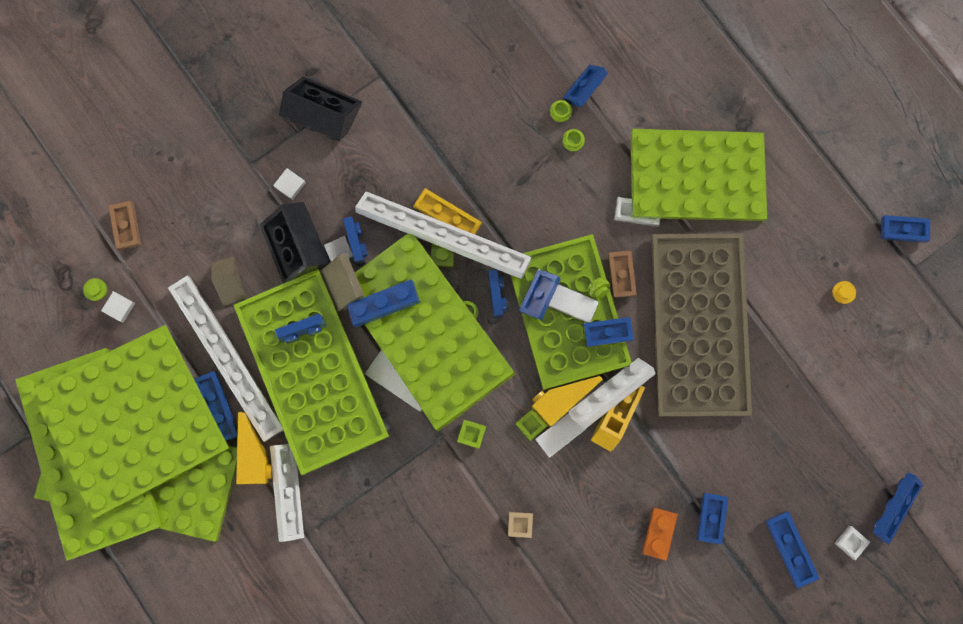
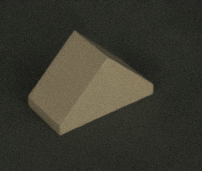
(227, 281)

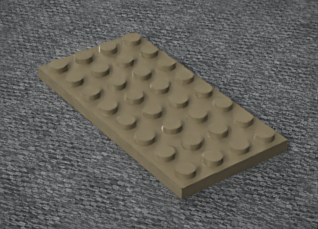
(700, 325)

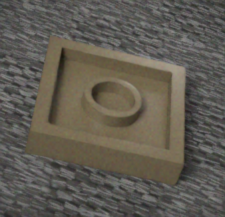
(341, 282)

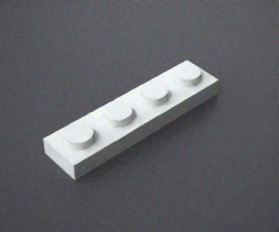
(611, 393)
(286, 493)

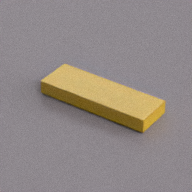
(442, 210)

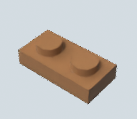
(124, 225)
(621, 274)

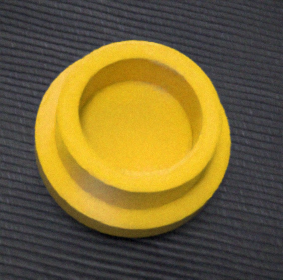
(844, 292)

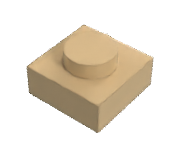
(520, 524)

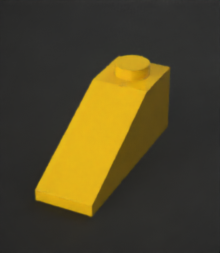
(560, 400)
(615, 421)
(252, 458)

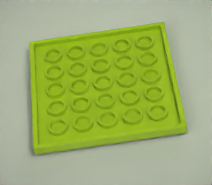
(129, 421)

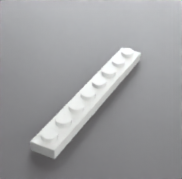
(443, 235)
(226, 358)

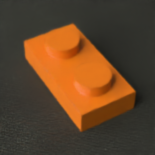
(659, 533)

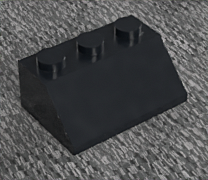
(319, 108)
(293, 241)

